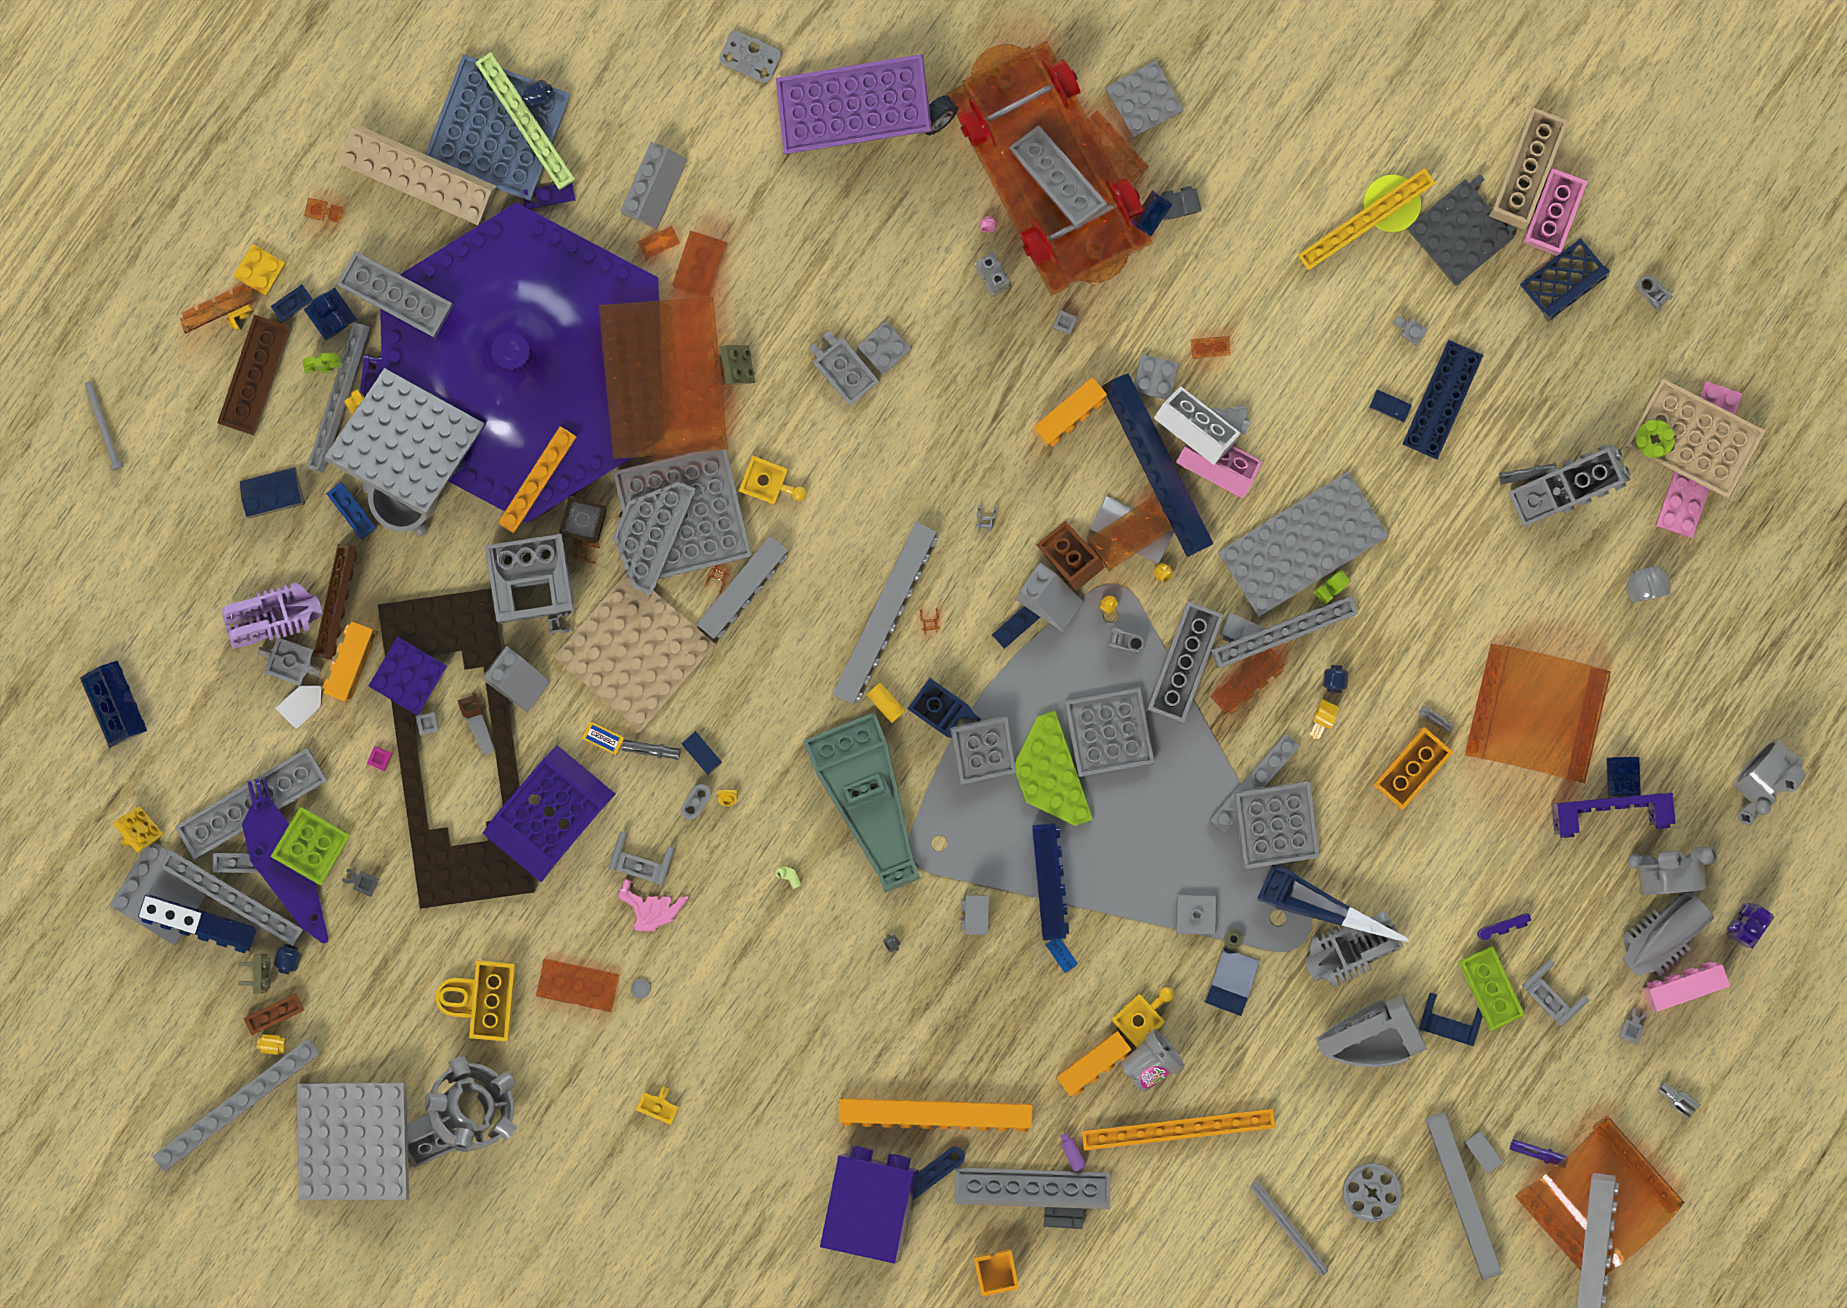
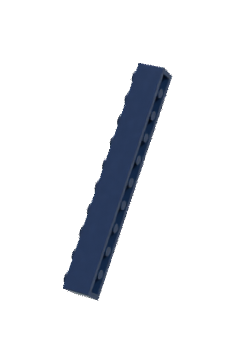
(1157, 465)

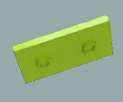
(1491, 988)

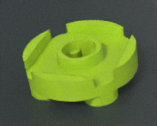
(323, 363)
(1650, 429)

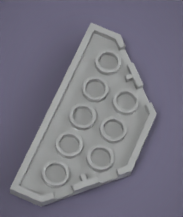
(649, 531)

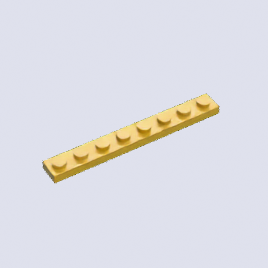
(1366, 219)

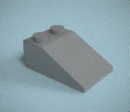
(1049, 597)
(515, 679)

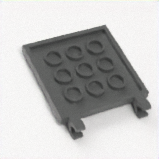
(1460, 232)

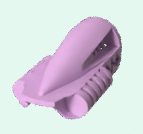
(274, 615)

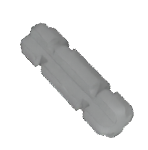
(1436, 719)

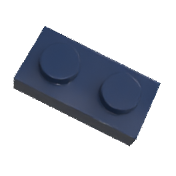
(292, 303)
(1390, 406)

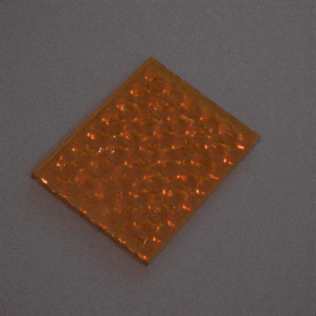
(663, 377)

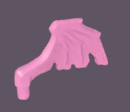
(651, 912)

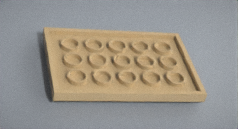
(1709, 441)

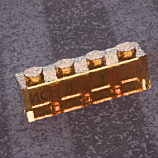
(1247, 681)

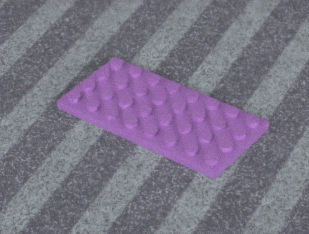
(853, 104)

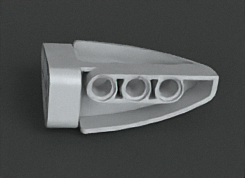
(1374, 1036)

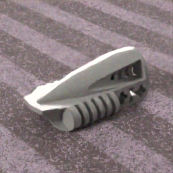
(1665, 934)
(1349, 951)

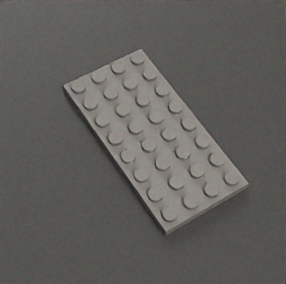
(1303, 544)

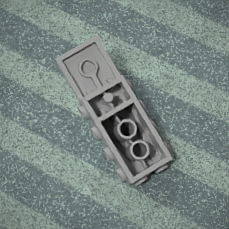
(1571, 485)

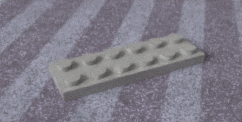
(1058, 177)
(395, 294)

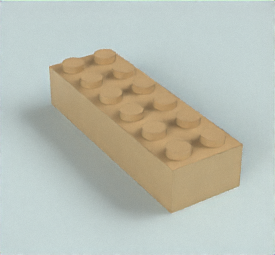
(1528, 168)

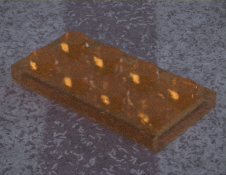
(1130, 534)
(577, 985)

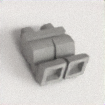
(992, 272)

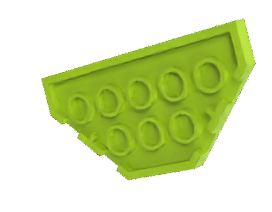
(1049, 773)

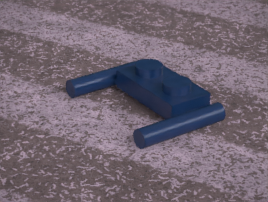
(1447, 1027)

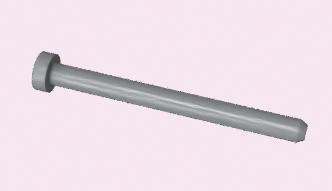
(103, 428)

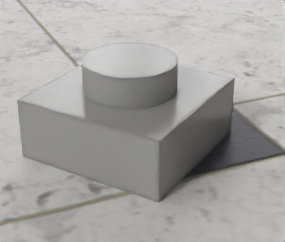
(1064, 322)
(427, 723)

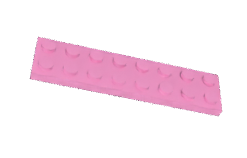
(1685, 497)

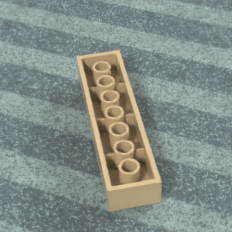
(417, 174)

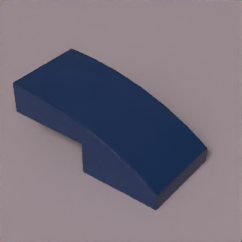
(701, 753)

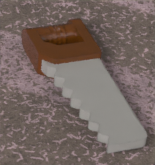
(477, 723)

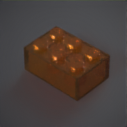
(700, 264)

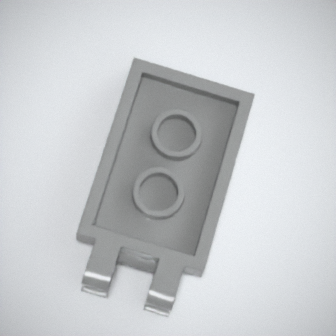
(843, 368)

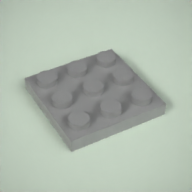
(1144, 99)
(983, 750)

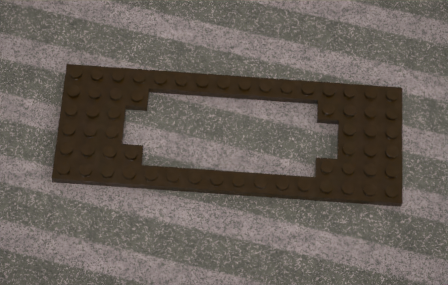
(469, 870)

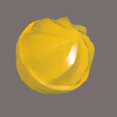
(1163, 572)
(1108, 604)

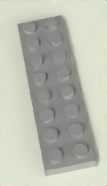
(225, 817)
(1032, 1188)

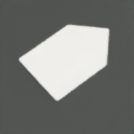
(300, 704)

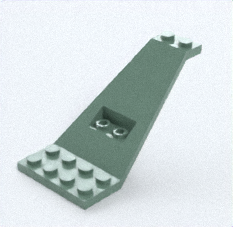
(852, 762)

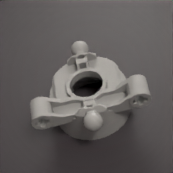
(396, 515)
(1765, 776)
(1673, 870)

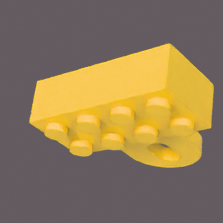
(486, 999)

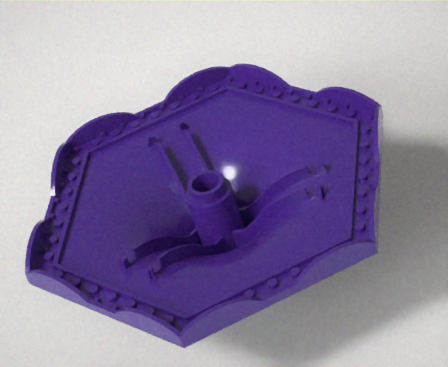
(520, 350)

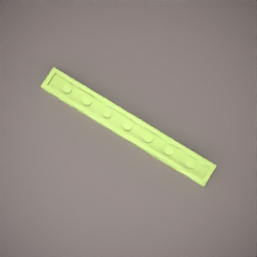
(525, 121)

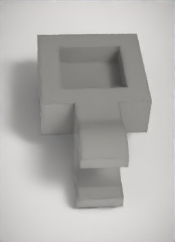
(1411, 331)

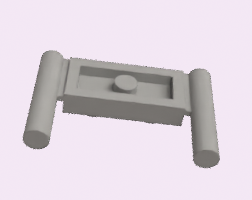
(638, 866)
(1549, 999)

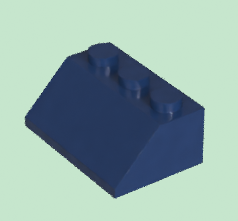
(271, 493)

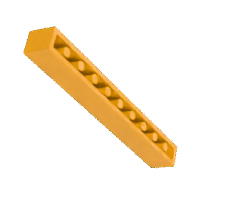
(935, 1113)

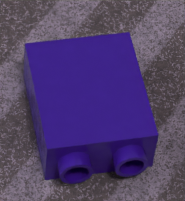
(870, 1205)

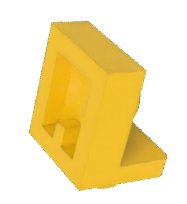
(241, 313)
(354, 401)

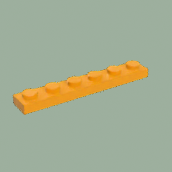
(537, 479)

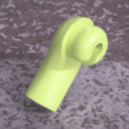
(788, 874)

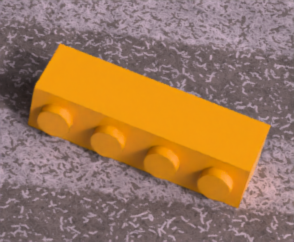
(1093, 1063)

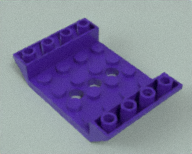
(537, 839)

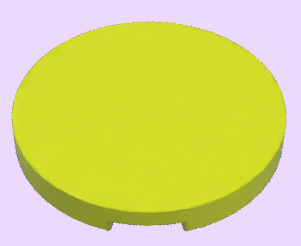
(1401, 218)

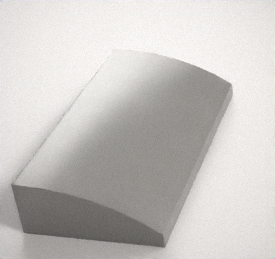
(1113, 510)

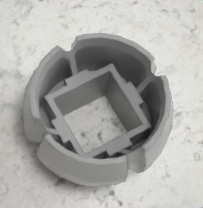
(1647, 584)

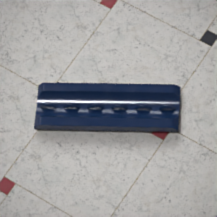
(1442, 399)

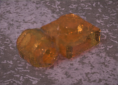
(317, 210)

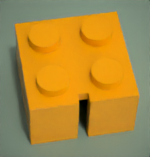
(996, 1272)

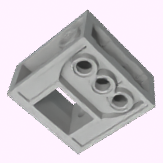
(537, 571)

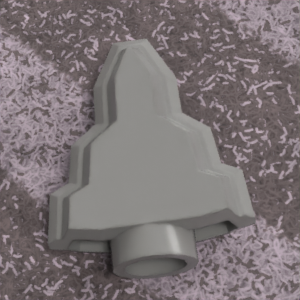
(1235, 417)

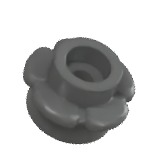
(891, 943)

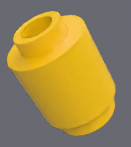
(271, 1044)

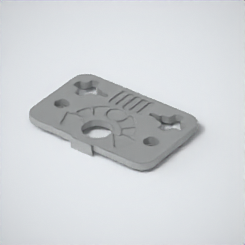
(748, 61)

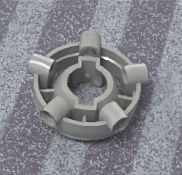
(445, 1113)

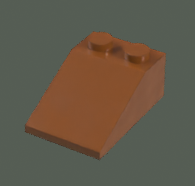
(1071, 556)

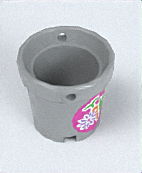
(1151, 1061)

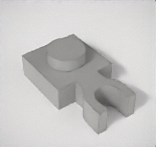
(1631, 1029)

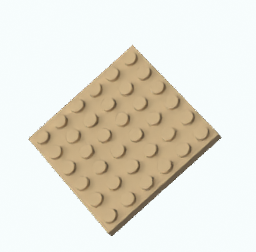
(634, 651)

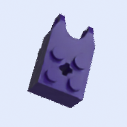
(1749, 924)

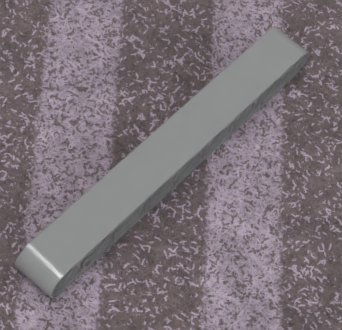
(1463, 1196)

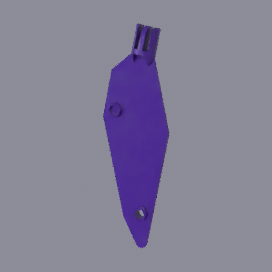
(262, 832)

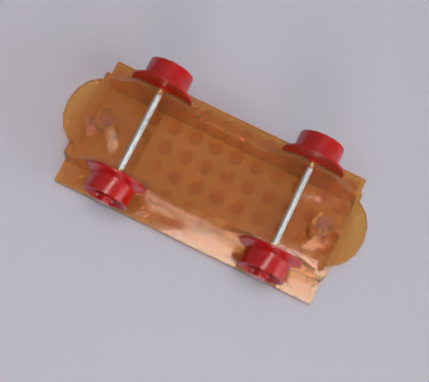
(998, 116)

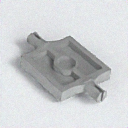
(289, 661)

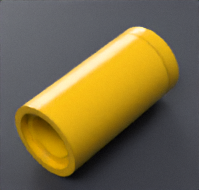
(885, 702)

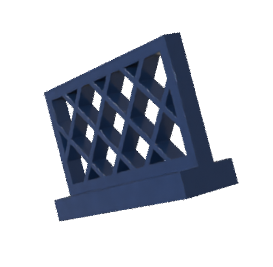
(1572, 294)

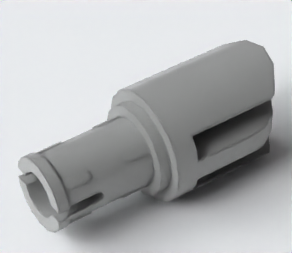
(1679, 1100)

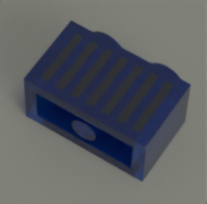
(1153, 212)

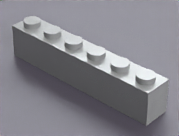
(742, 588)

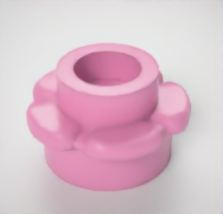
(988, 224)

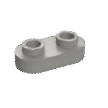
(695, 801)

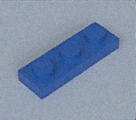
(351, 510)

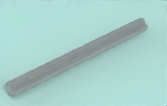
(1288, 1227)

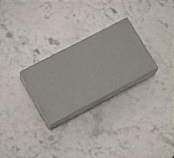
(1483, 1152)

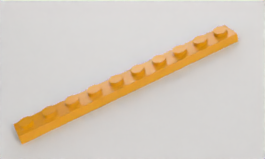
(1178, 1129)

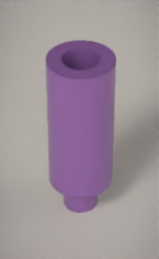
(1072, 1152)

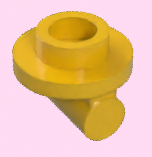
(727, 797)

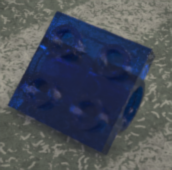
(330, 313)
(1623, 776)

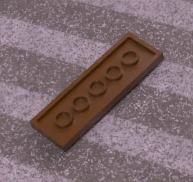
(254, 375)
(334, 602)

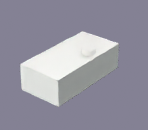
(1197, 425)

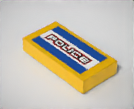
(603, 738)

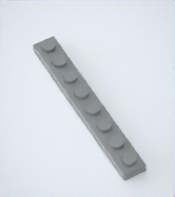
(339, 393)
(1284, 631)
(231, 897)

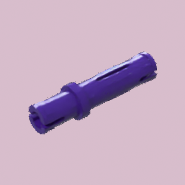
(1547, 1156)

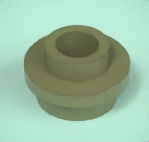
(1227, 936)

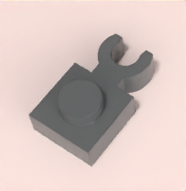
(363, 883)

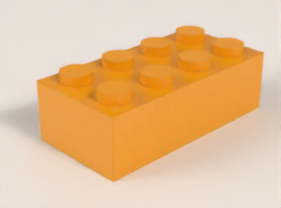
(1069, 412)
(350, 661)
(1412, 768)

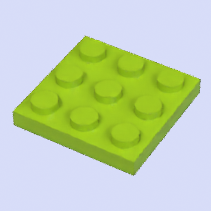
(310, 846)

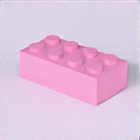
(1554, 212)
(1685, 987)

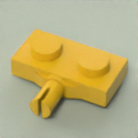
(658, 1106)

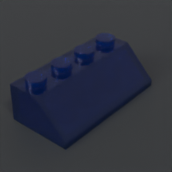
(113, 703)

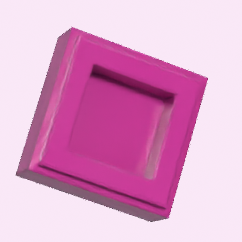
(379, 758)

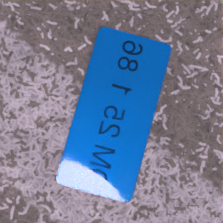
(1061, 954)

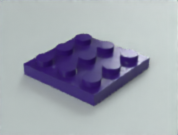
(407, 676)

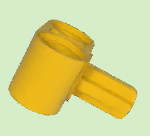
(1324, 718)

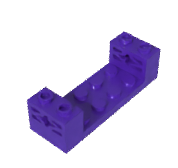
(1659, 806)

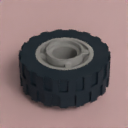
(941, 113)

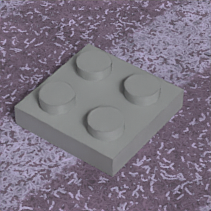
(884, 348)
(1155, 377)

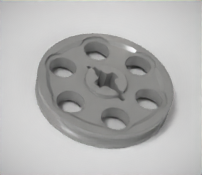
(1381, 1191)

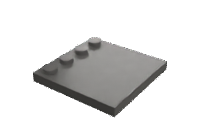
(1109, 732)
(1276, 825)
(152, 879)

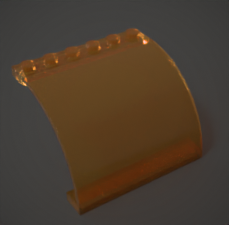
(1538, 712)
(1562, 1195)

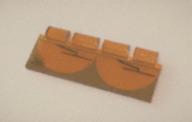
(211, 311)

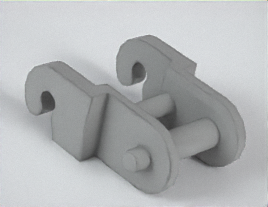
(985, 518)
(558, 623)

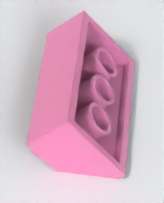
(1232, 472)

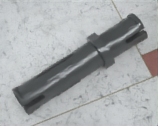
(1525, 474)
(651, 749)

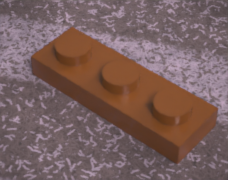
(274, 1014)

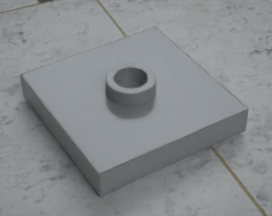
(1196, 914)

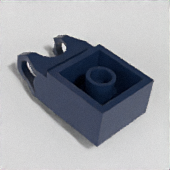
(947, 714)

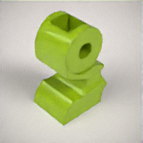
(1332, 587)

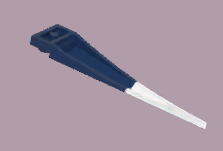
(1296, 895)

